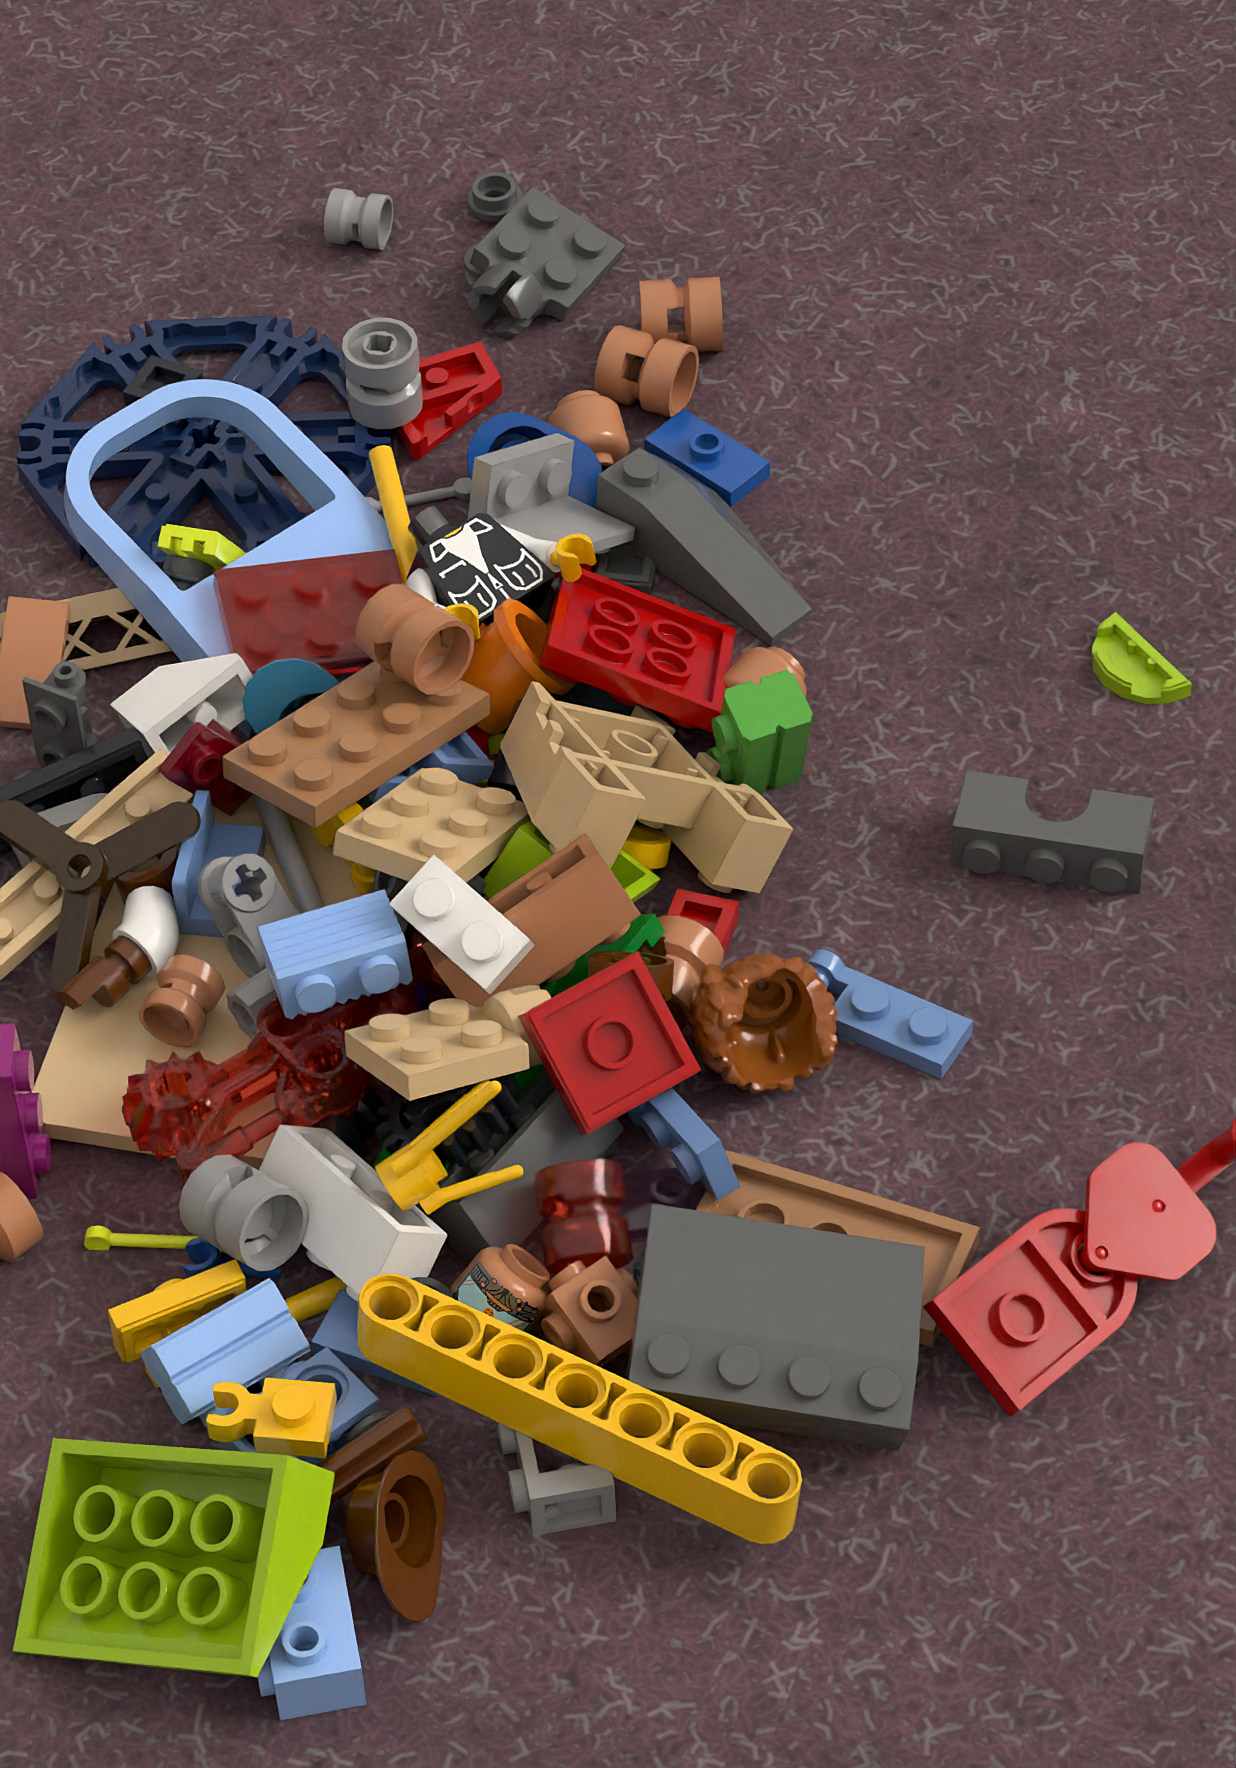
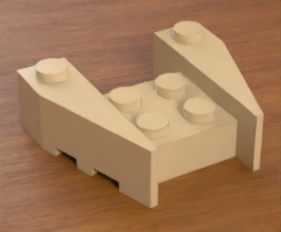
(606, 769)

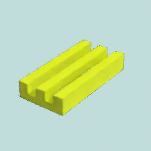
(186, 542)

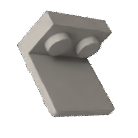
(529, 493)

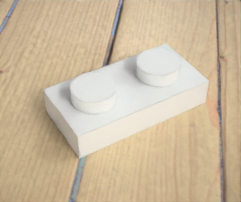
(462, 924)

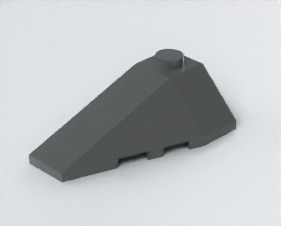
(700, 544)

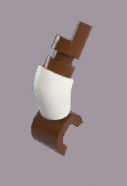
(139, 944)

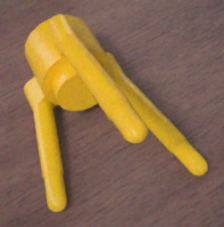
(415, 1170)

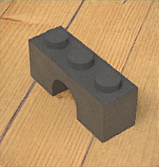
(1097, 849)

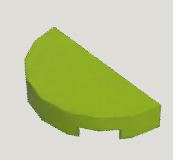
(1133, 666)

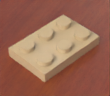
(432, 817)

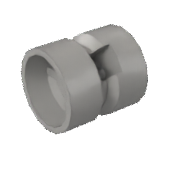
(382, 373)
(243, 1212)

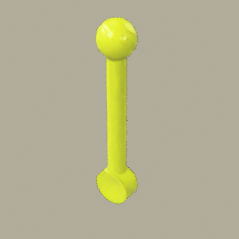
(102, 1238)

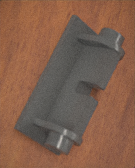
(57, 715)

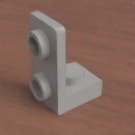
(557, 1499)

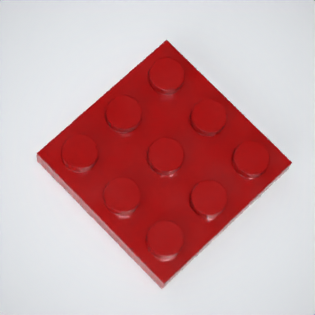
(638, 649)

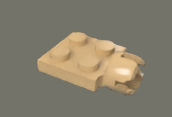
(448, 1043)

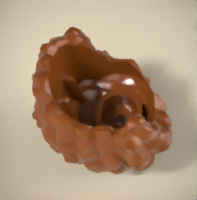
(763, 1021)

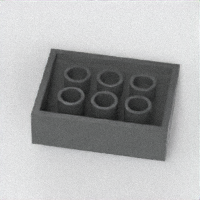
(779, 1326)

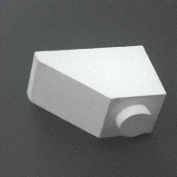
(181, 694)

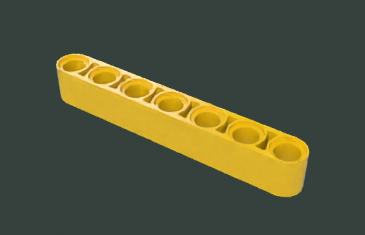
(596, 1433)

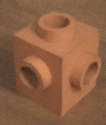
(591, 1311)

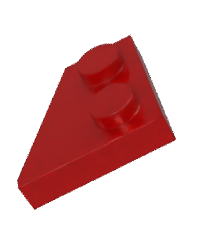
(454, 391)

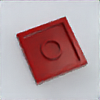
(609, 1043)

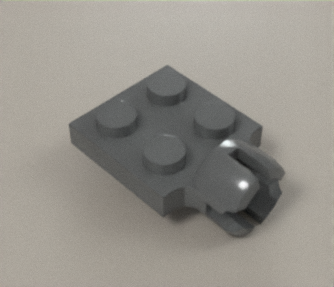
(538, 264)

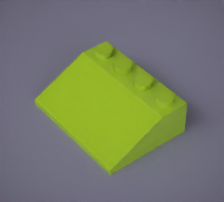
(169, 1554)

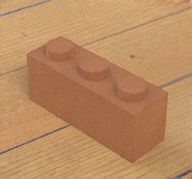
(562, 908)

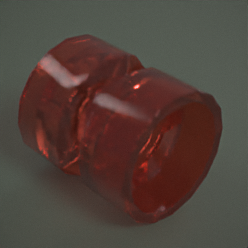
(583, 1214)

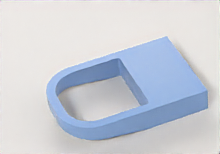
(191, 618)

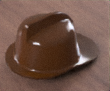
(397, 1532)

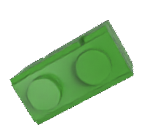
(762, 733)

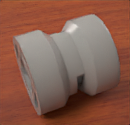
(358, 219)

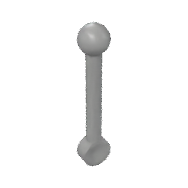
(460, 489)

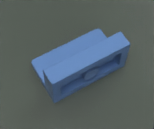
(210, 842)

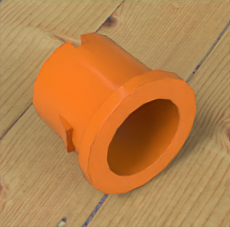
(508, 661)

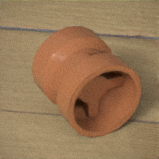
(179, 1005)

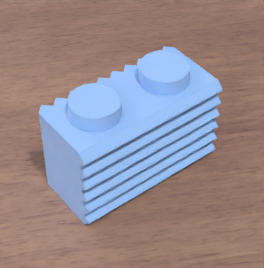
(335, 954)

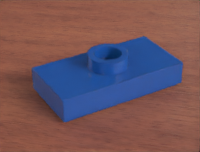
(708, 456)

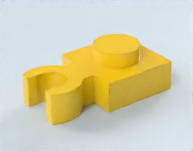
(284, 1419)

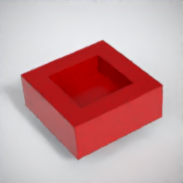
(712, 912)

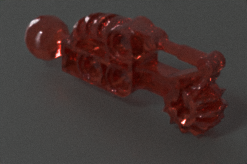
(294, 1058)

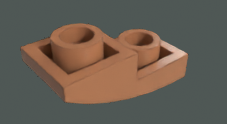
(30, 648)

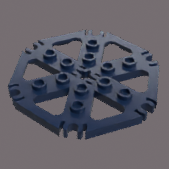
(165, 461)

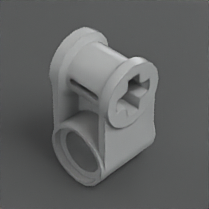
(256, 903)

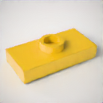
(172, 1307)

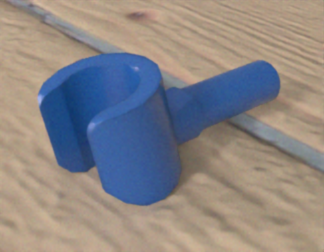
(210, 1257)

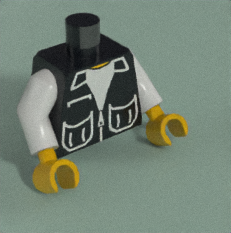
(485, 563)

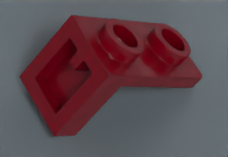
(198, 765)

